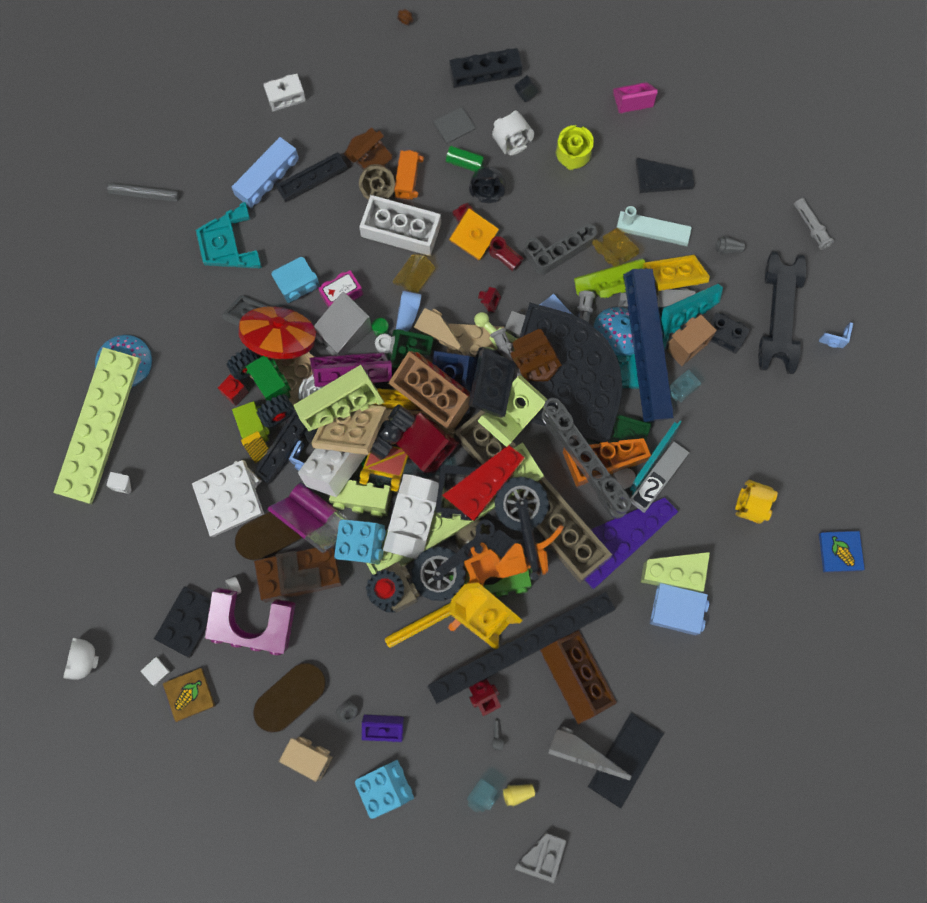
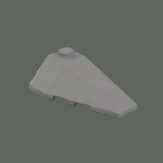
(576, 750)

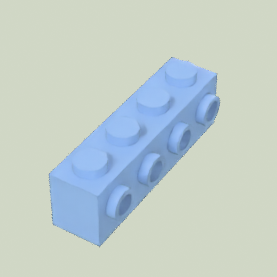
(265, 172)

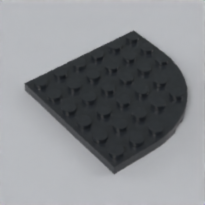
(589, 374)

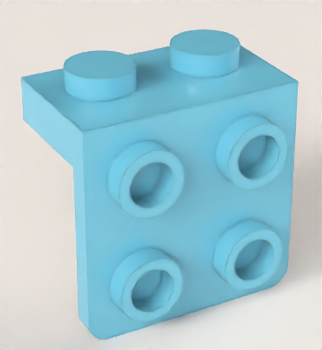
(295, 279)
(360, 541)
(384, 789)

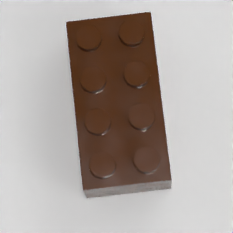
(268, 576)

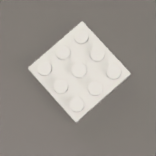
(227, 498)

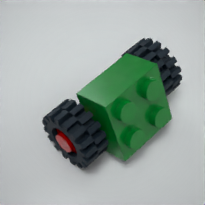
(269, 381)

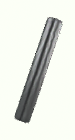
(144, 192)

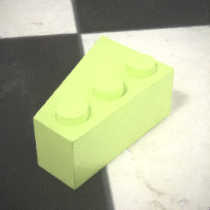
(363, 498)
(678, 571)

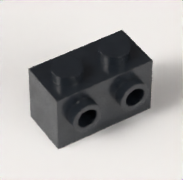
(729, 333)

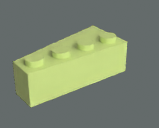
(338, 399)

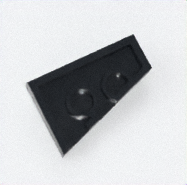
(662, 177)

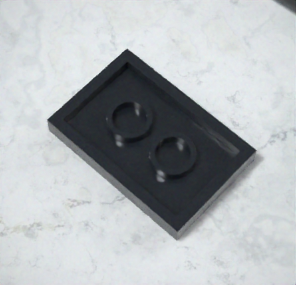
(492, 383)
(185, 622)

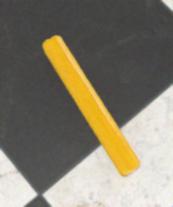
(418, 626)

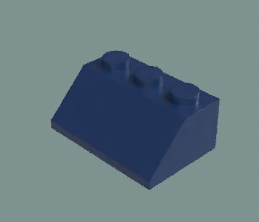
(458, 367)

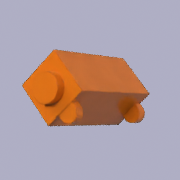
(407, 174)

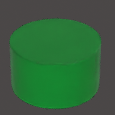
(380, 326)

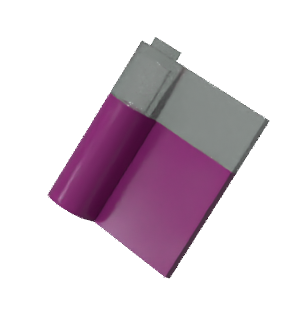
(309, 517)

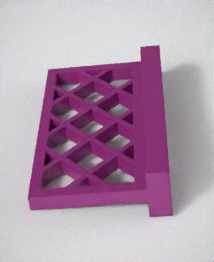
(332, 367)

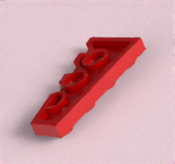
(484, 483)

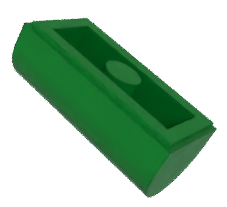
(464, 159)

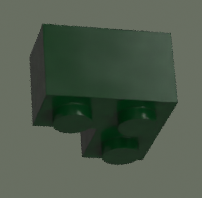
(406, 341)

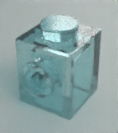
(684, 386)
(482, 796)

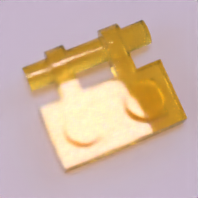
(620, 245)

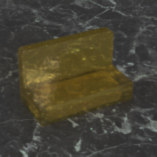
(414, 273)

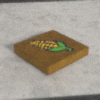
(188, 694)

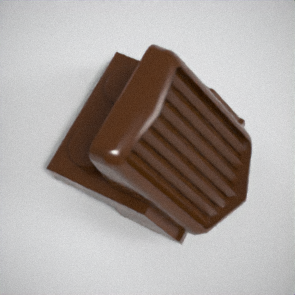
(368, 149)
(535, 357)

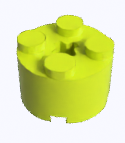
(574, 147)

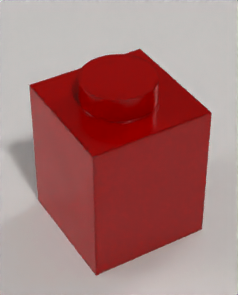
(233, 390)

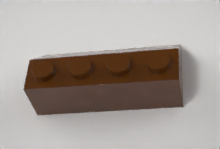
(578, 677)

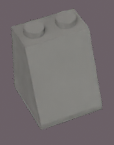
(342, 326)

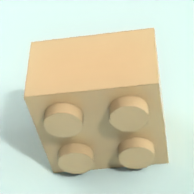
(306, 758)

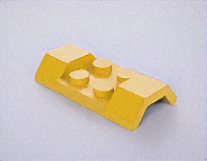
(482, 613)

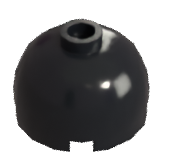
(487, 184)

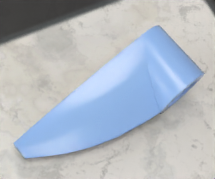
(407, 310)

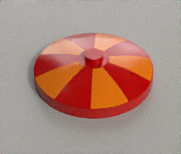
(277, 332)

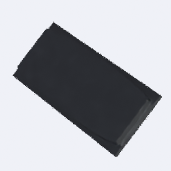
(630, 753)

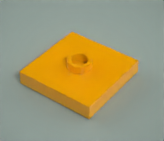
(473, 234)

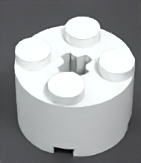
(512, 133)

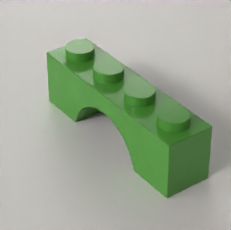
(517, 583)

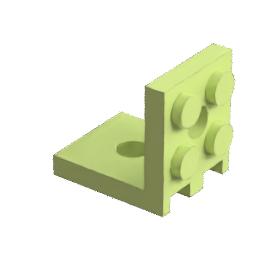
(516, 416)

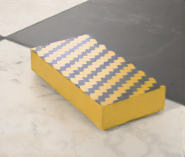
(255, 446)

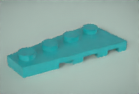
(683, 310)

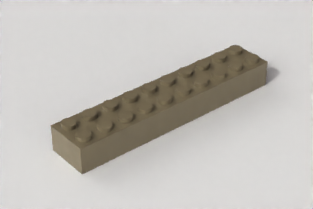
(576, 544)

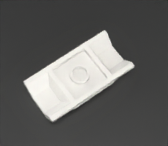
(412, 516)

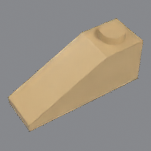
(432, 324)

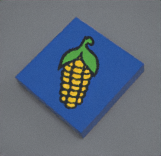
(841, 551)

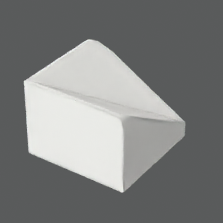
(119, 483)

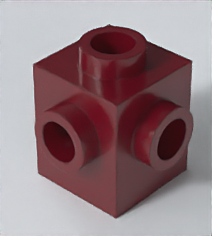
(484, 697)

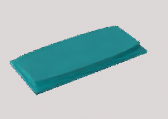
(655, 456)

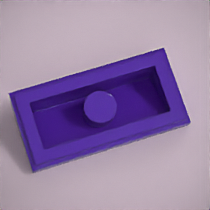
(382, 728)

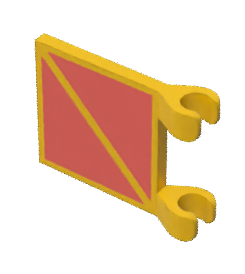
(391, 466)

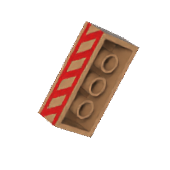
(431, 389)

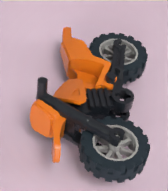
(515, 554)

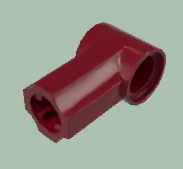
(506, 254)

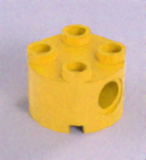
(755, 502)

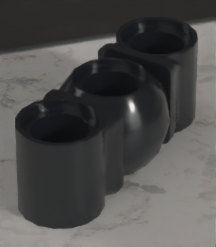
(391, 431)

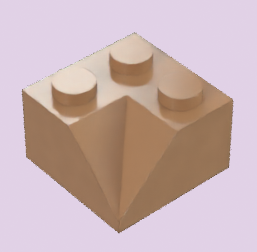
(690, 340)

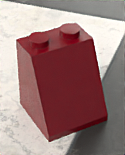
(426, 443)

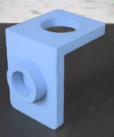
(836, 341)
(295, 454)

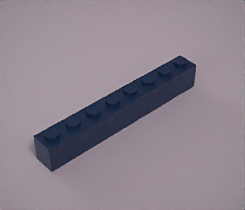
(648, 345)

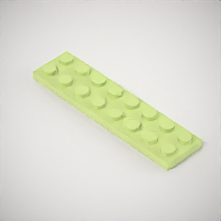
(97, 425)

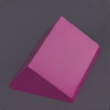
(635, 97)

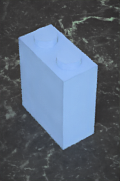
(679, 609)

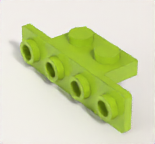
(607, 281)

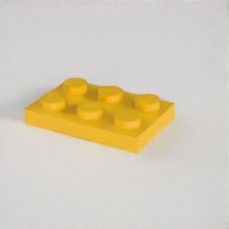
(677, 272)

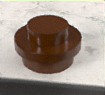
(405, 17)

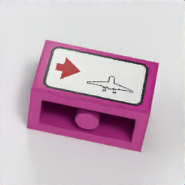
(344, 282)

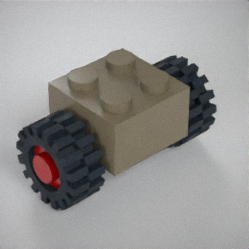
(391, 589)

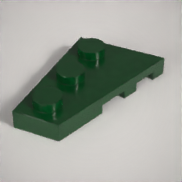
(626, 429)

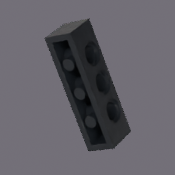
(478, 74)

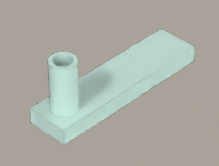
(653, 228)

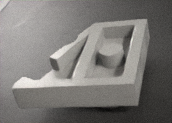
(543, 858)

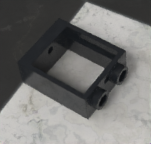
(448, 470)

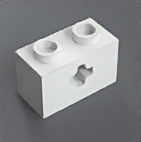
(284, 92)

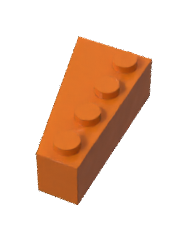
(614, 457)

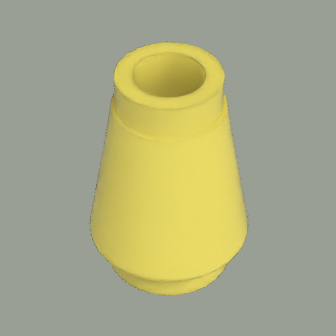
(517, 794)

